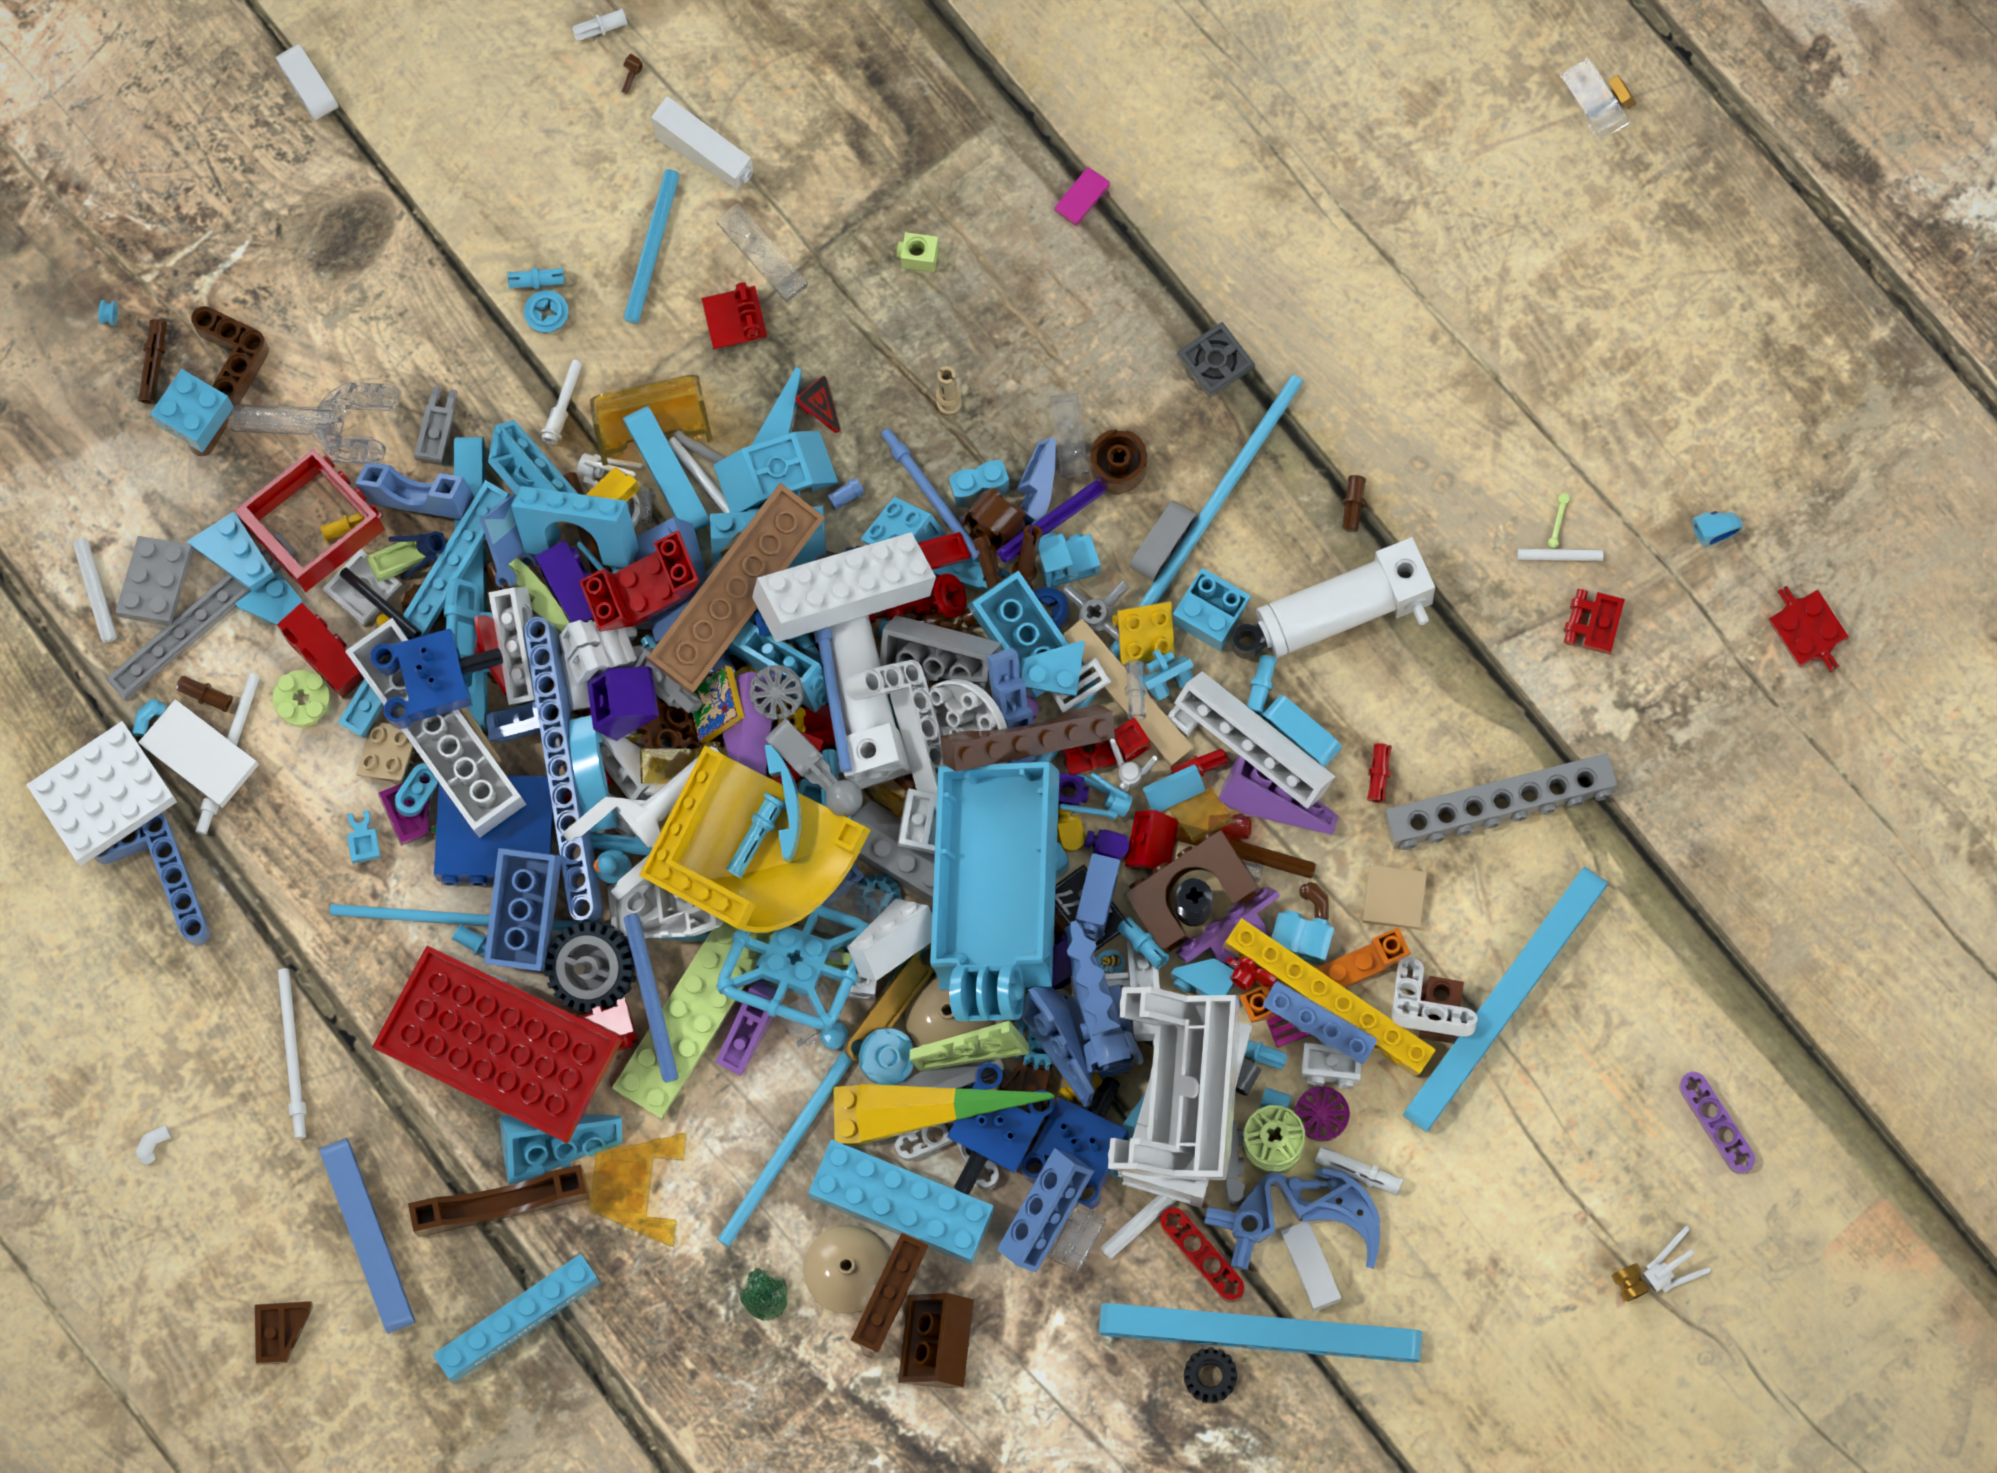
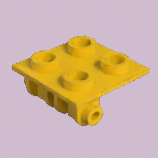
(1144, 631)

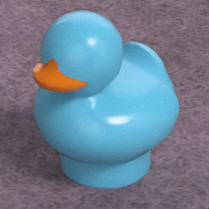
(612, 866)

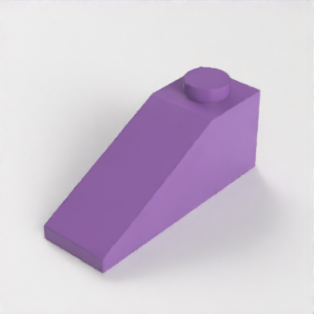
(746, 1031)

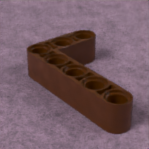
(239, 356)

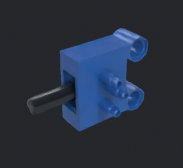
(431, 675)
(1082, 1135)
(995, 1136)

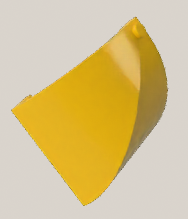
(710, 825)

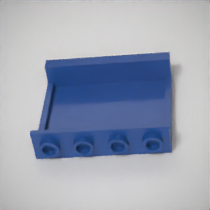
(467, 858)

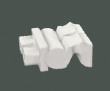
(597, 650)

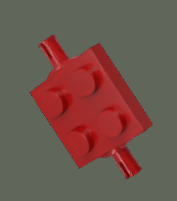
(1808, 628)

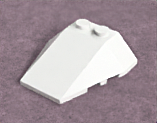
(659, 912)

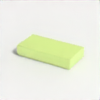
(393, 560)

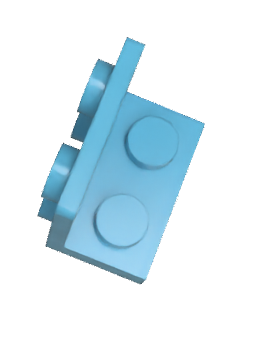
(902, 518)

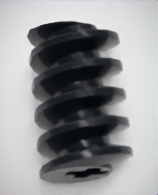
(1190, 891)

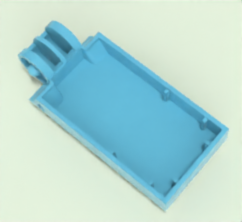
(994, 886)

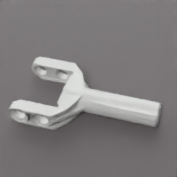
(642, 817)

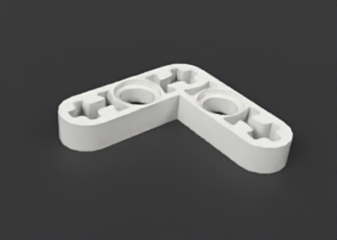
(1413, 1005)
(931, 1146)

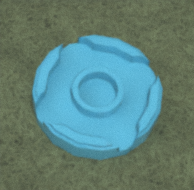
(886, 1056)

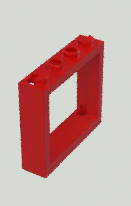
(286, 485)

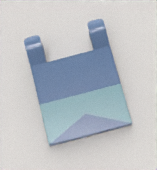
(504, 541)

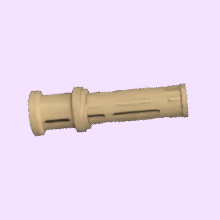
(948, 390)

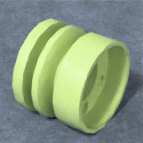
(1275, 1155)

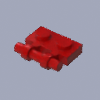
(1603, 621)

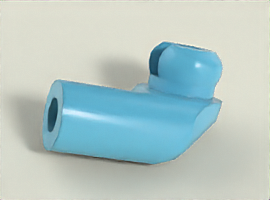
(145, 713)

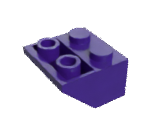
(622, 700)

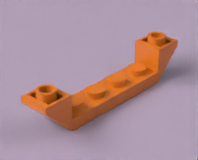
(1346, 970)

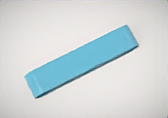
(665, 468)

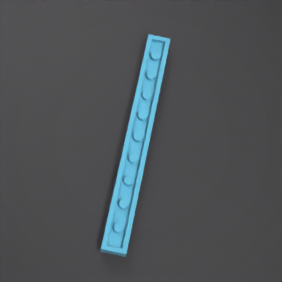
(431, 596)

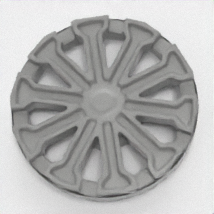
(776, 692)

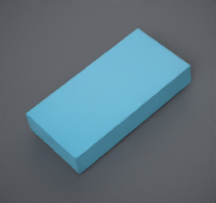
(1174, 789)

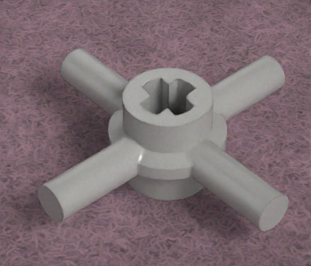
(1100, 606)

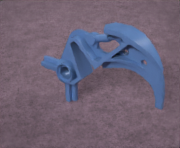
(1259, 1208)

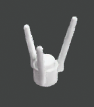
(592, 467)
(1130, 772)
(1659, 1275)

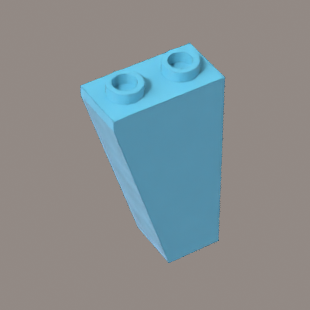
(764, 651)

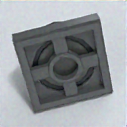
(1217, 361)

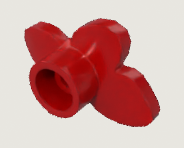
(1247, 974)

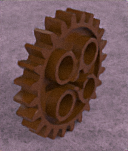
(671, 731)

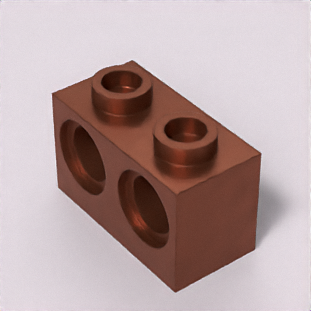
(1454, 990)

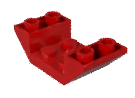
(642, 587)

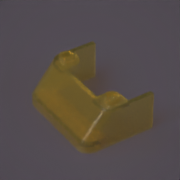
(674, 403)

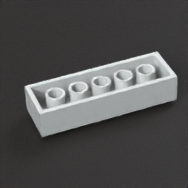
(843, 587)

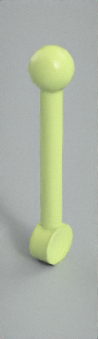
(1562, 500)

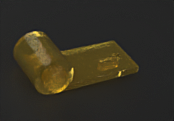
(661, 765)

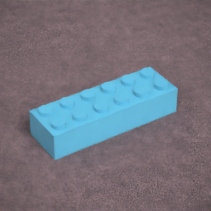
(901, 1201)

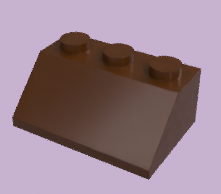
(936, 1340)

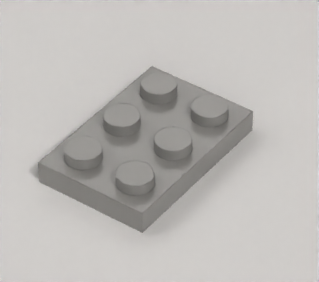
(154, 580)

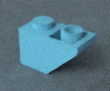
(1204, 978)

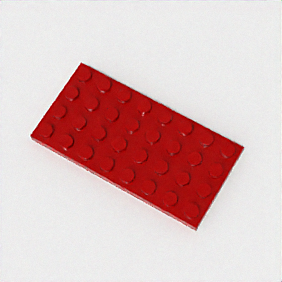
(497, 1044)

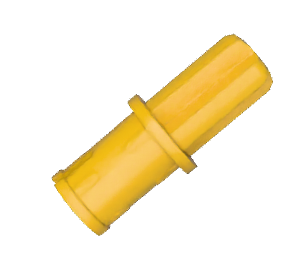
(340, 527)

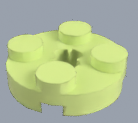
(293, 684)

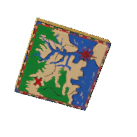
(720, 704)

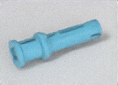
(762, 823)

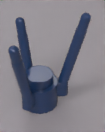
(427, 544)

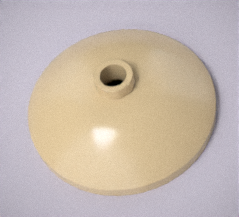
(925, 1016)
(840, 1289)

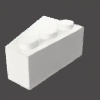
(891, 938)

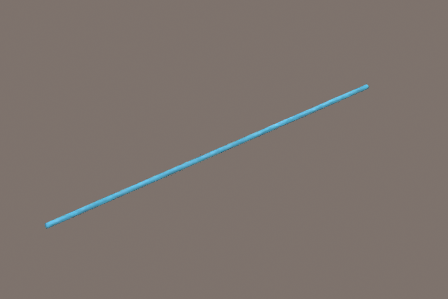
(1152, 597)

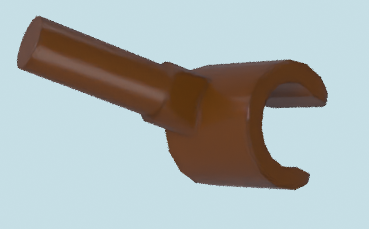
(635, 66)

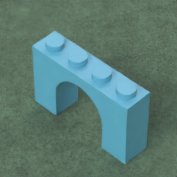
(604, 518)

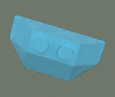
(522, 462)

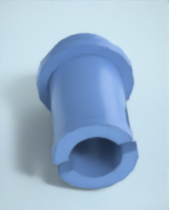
(846, 493)

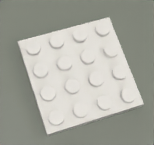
(101, 793)

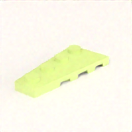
(976, 1046)

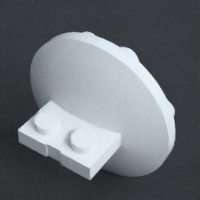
(964, 707)

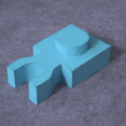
(364, 841)

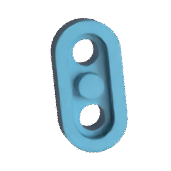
(416, 791)

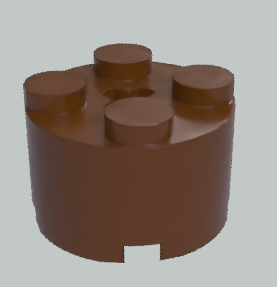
(1120, 446)
(995, 518)

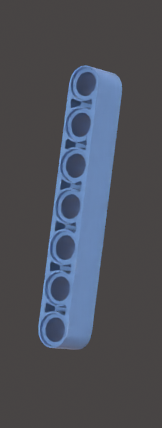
(367, 1235)

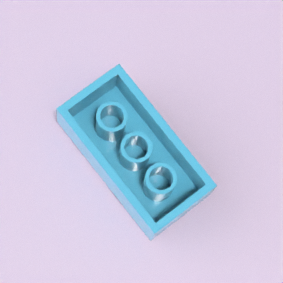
(1017, 620)

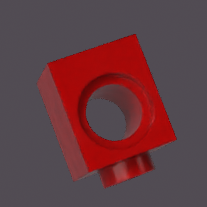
(1131, 740)

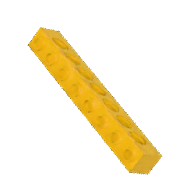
(1392, 1040)

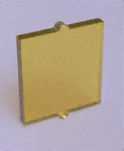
(1201, 814)

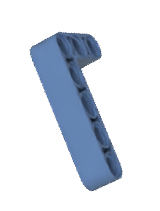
(166, 868)

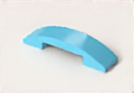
(589, 769)
(788, 837)

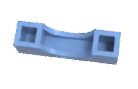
(388, 488)

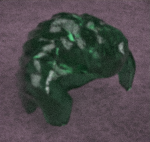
(764, 1295)

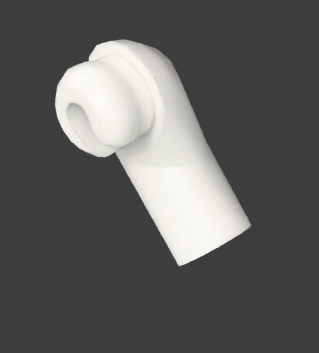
(149, 1141)

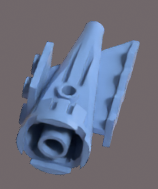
(1095, 1011)

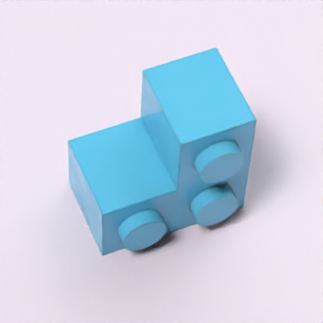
(1067, 560)

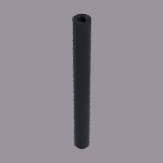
(380, 603)

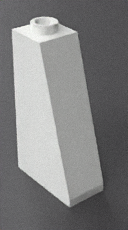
(700, 144)

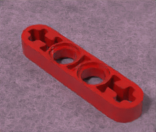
(1205, 1252)

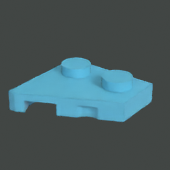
(271, 600)
(1054, 669)

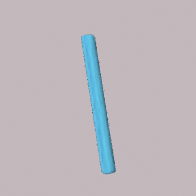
(651, 246)

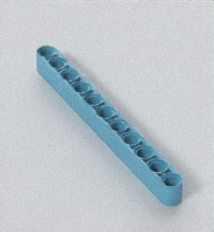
(470, 464)
(1505, 999)
(1260, 1332)

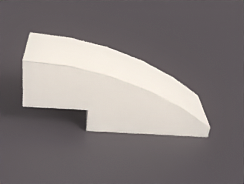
(1311, 1266)

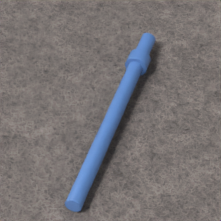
(902, 454)
(823, 638)

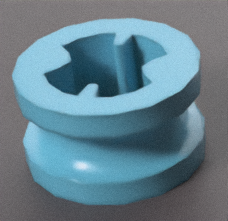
(108, 312)

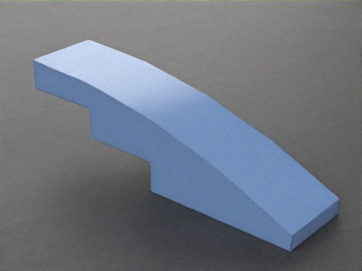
(1038, 481)
(1009, 692)

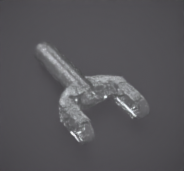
(324, 421)

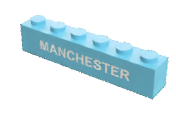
(516, 1318)

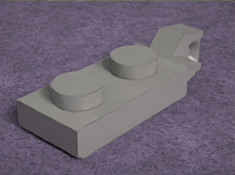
(668, 689)

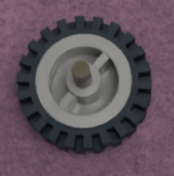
(590, 966)

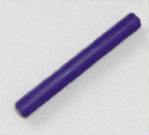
(1055, 518)

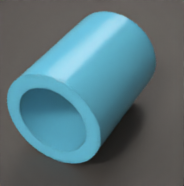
(1274, 1097)

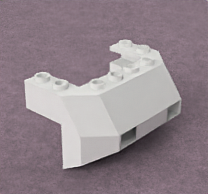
(1189, 1085)

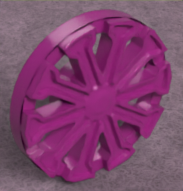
(1323, 1113)

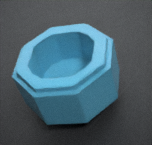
(835, 1037)

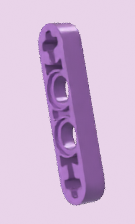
(1721, 1120)

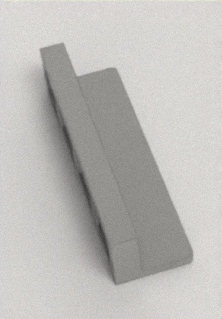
(953, 1077)

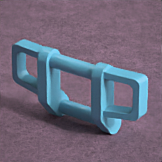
(457, 613)

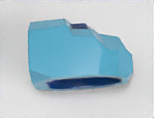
(1716, 527)

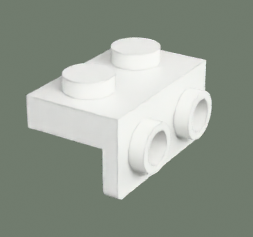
(1329, 1065)

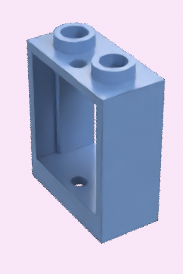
(1097, 895)

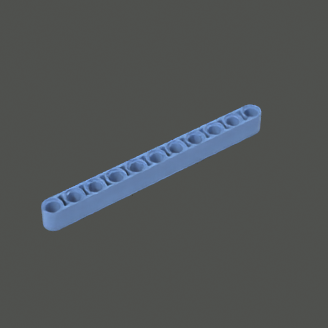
(554, 759)

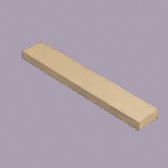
(1157, 726)

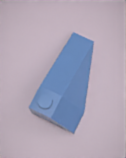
(1053, 1027)

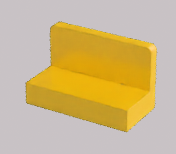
(615, 486)

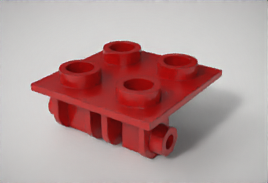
(734, 316)

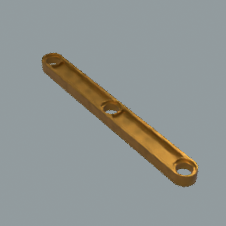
(892, 1000)

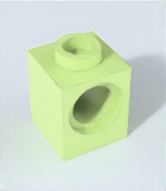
(923, 262)

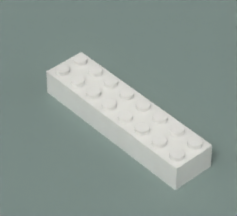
(444, 743)

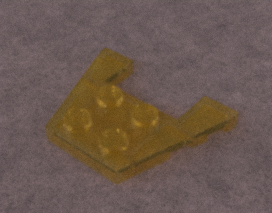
(624, 1183)

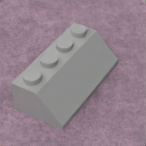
(880, 851)

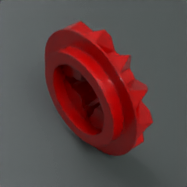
(956, 604)

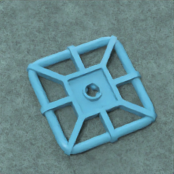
(798, 977)

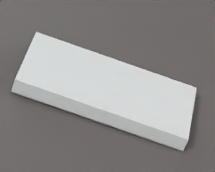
(198, 753)

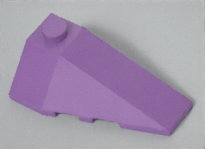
(746, 738)
(1258, 796)

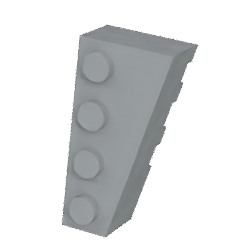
(937, 649)

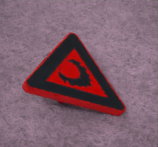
(819, 403)

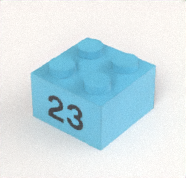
(191, 410)

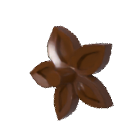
(957, 627)

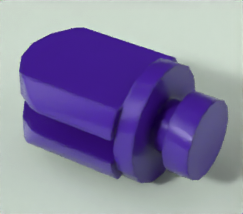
(1107, 843)

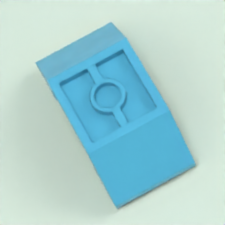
(754, 472)

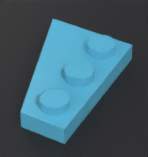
(234, 551)

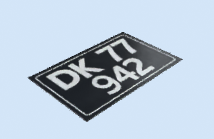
(1068, 897)

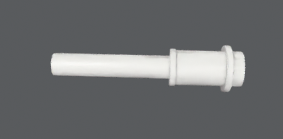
(558, 414)

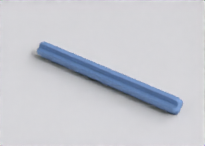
(650, 997)

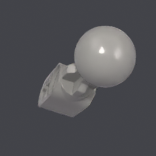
(842, 796)

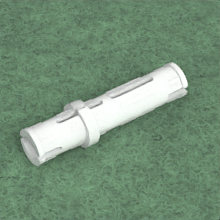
(1370, 1175)

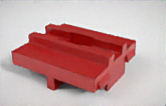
(1080, 762)

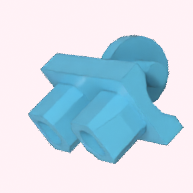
(1178, 669)

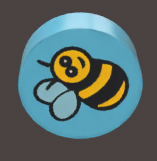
(1111, 961)

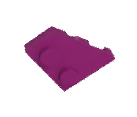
(406, 828)

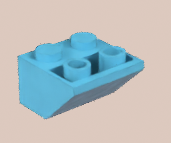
(1211, 609)

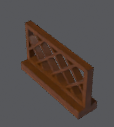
(889, 1294)

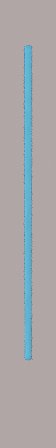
(455, 918)

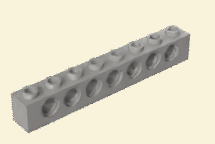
(1595, 768)

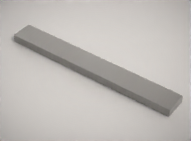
(185, 630)

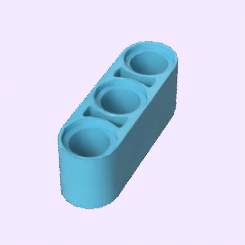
(1302, 730)

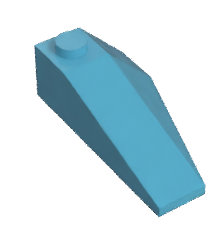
(534, 1153)

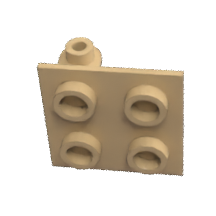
(386, 754)

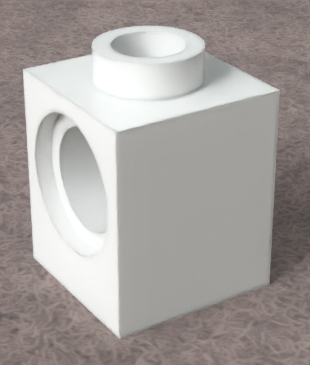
(864, 990)

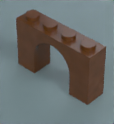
(1153, 896)

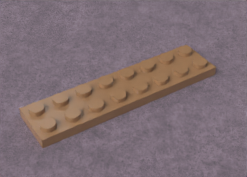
(725, 597)

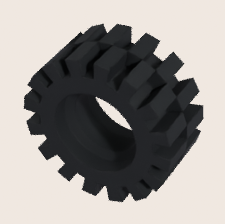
(1223, 1362)

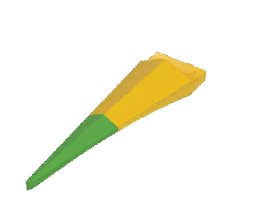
(883, 1111)

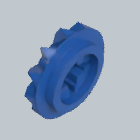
(1052, 596)

